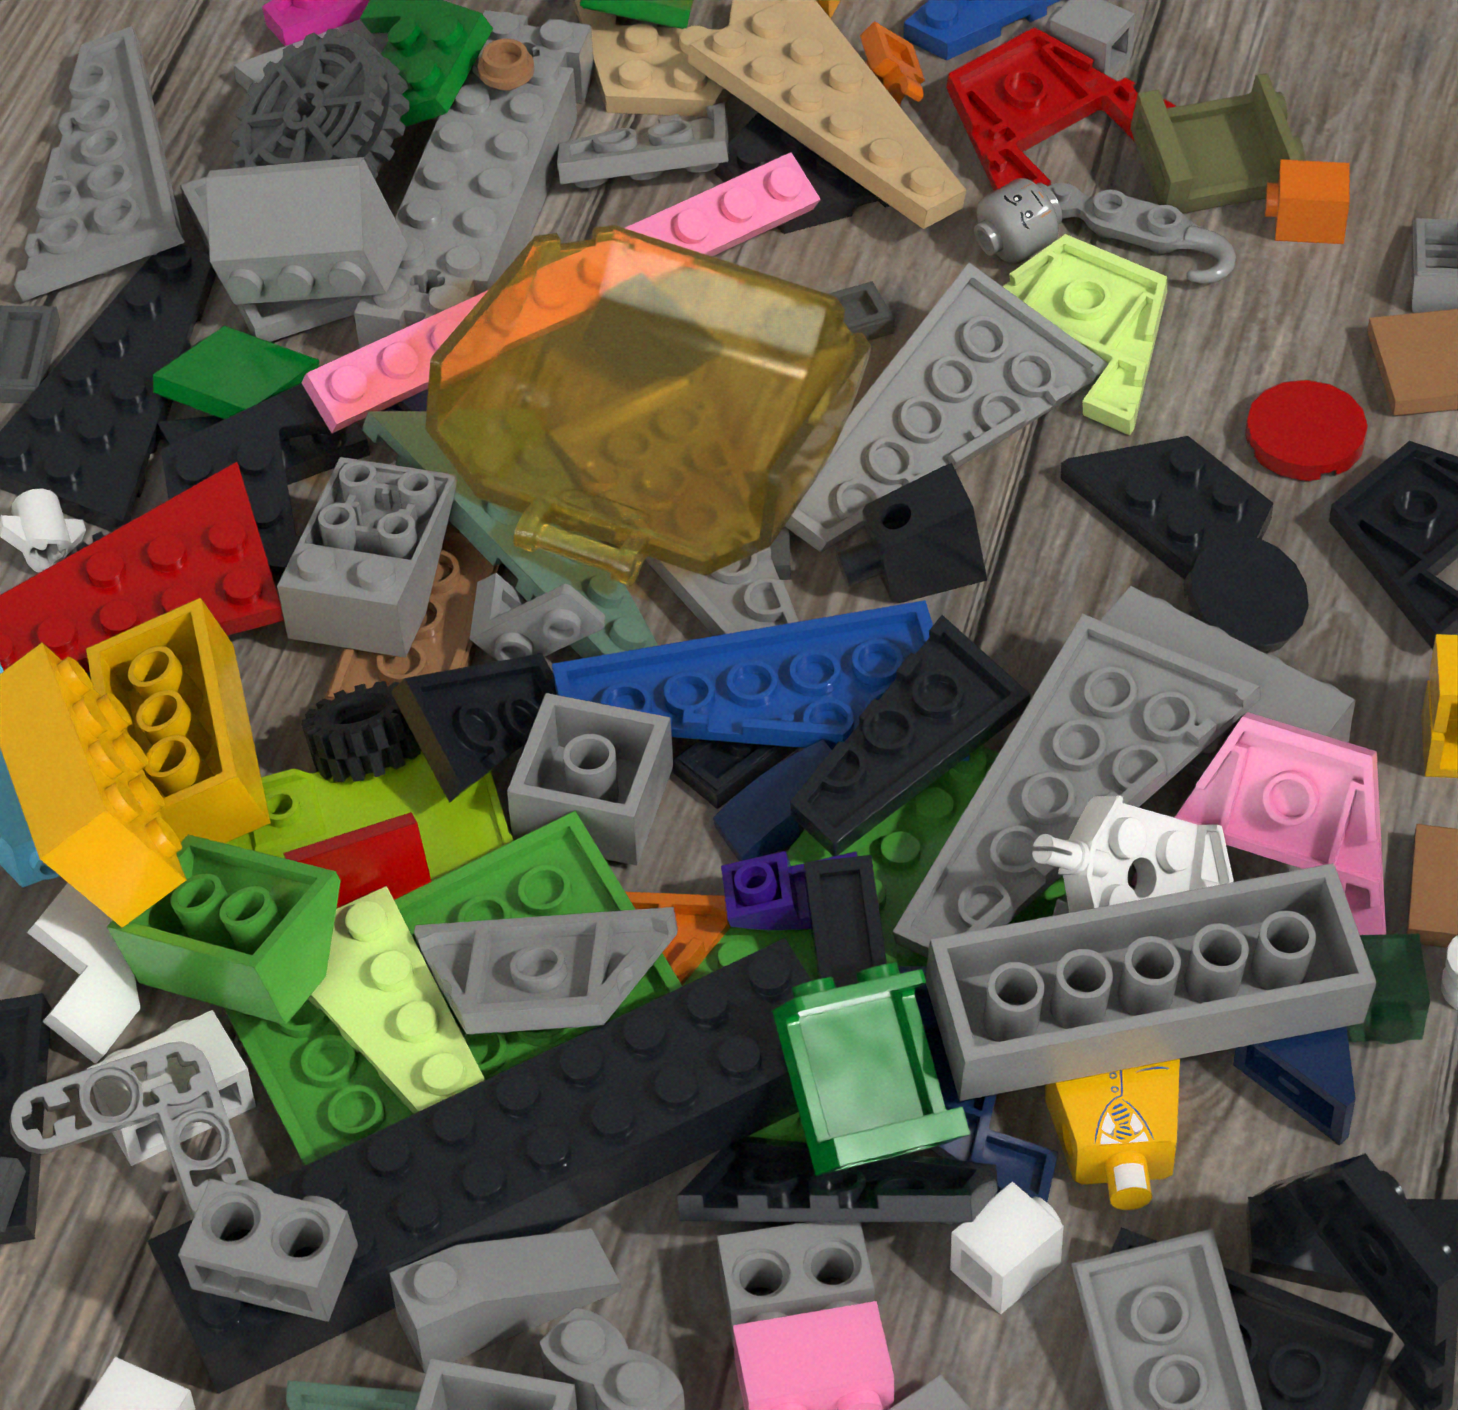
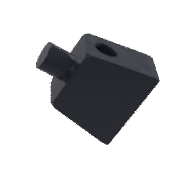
(918, 539)

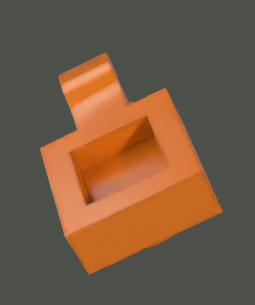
(893, 62)

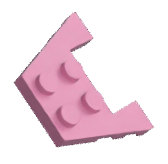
(1299, 804)

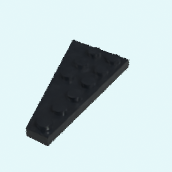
(97, 411)

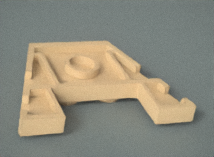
(647, 66)

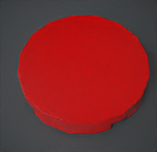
(1306, 429)

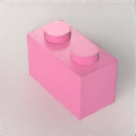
(815, 1361)

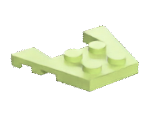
(1105, 307)

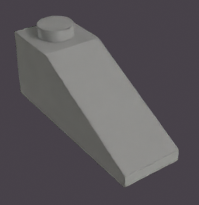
(497, 1290)

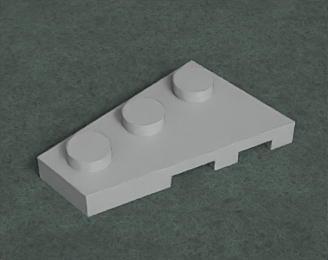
(665, 146)

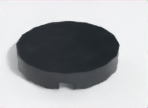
(1248, 591)

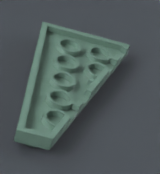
(492, 534)

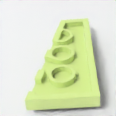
(392, 1006)

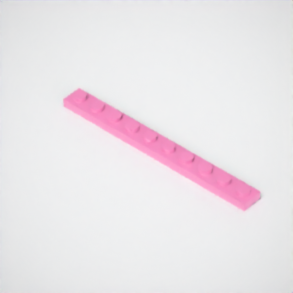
(704, 223)

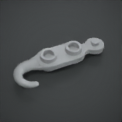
(1147, 225)

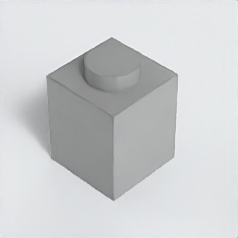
(1096, 31)

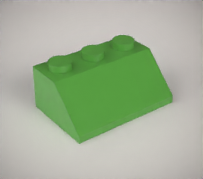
(237, 931)

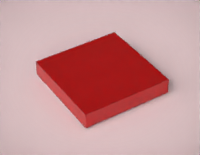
(372, 858)

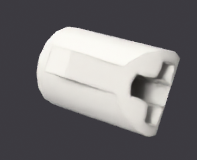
(40, 529)

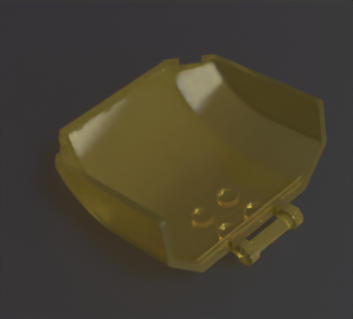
(644, 400)

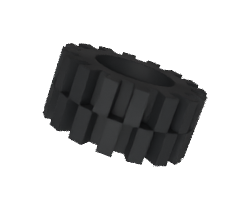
(359, 733)

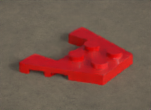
(1029, 94)

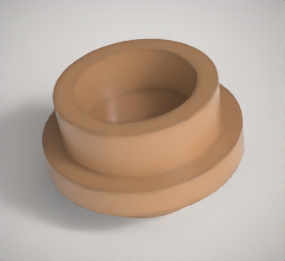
(505, 64)

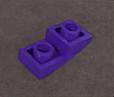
(767, 893)

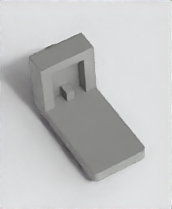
(513, 627)

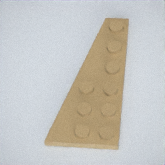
(820, 91)

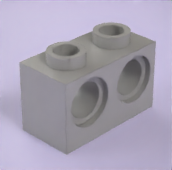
(261, 1263)
(792, 1264)

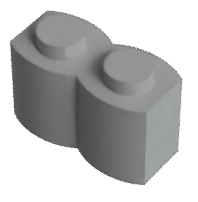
(606, 1374)

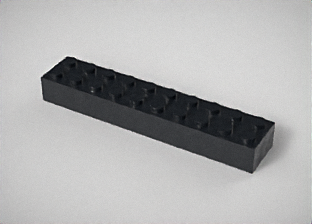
(523, 1152)

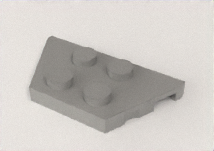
(543, 967)

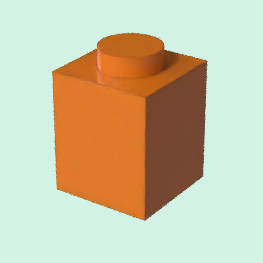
(1310, 201)

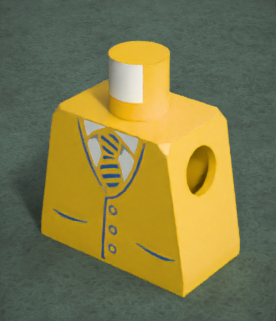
(1119, 1128)

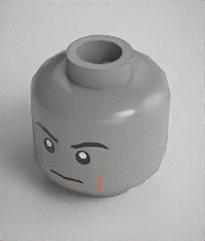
(1017, 220)

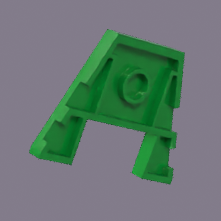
(431, 47)

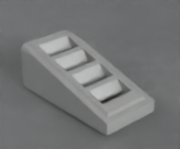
(1434, 265)

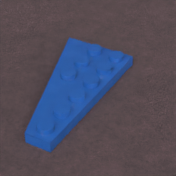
(762, 683)

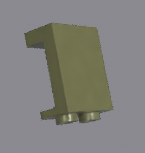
(1214, 148)

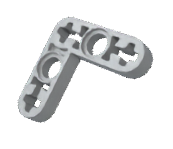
(171, 1110)

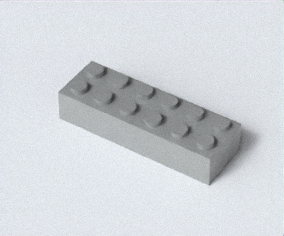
(1148, 981)

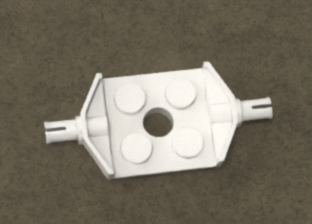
(1113, 835)

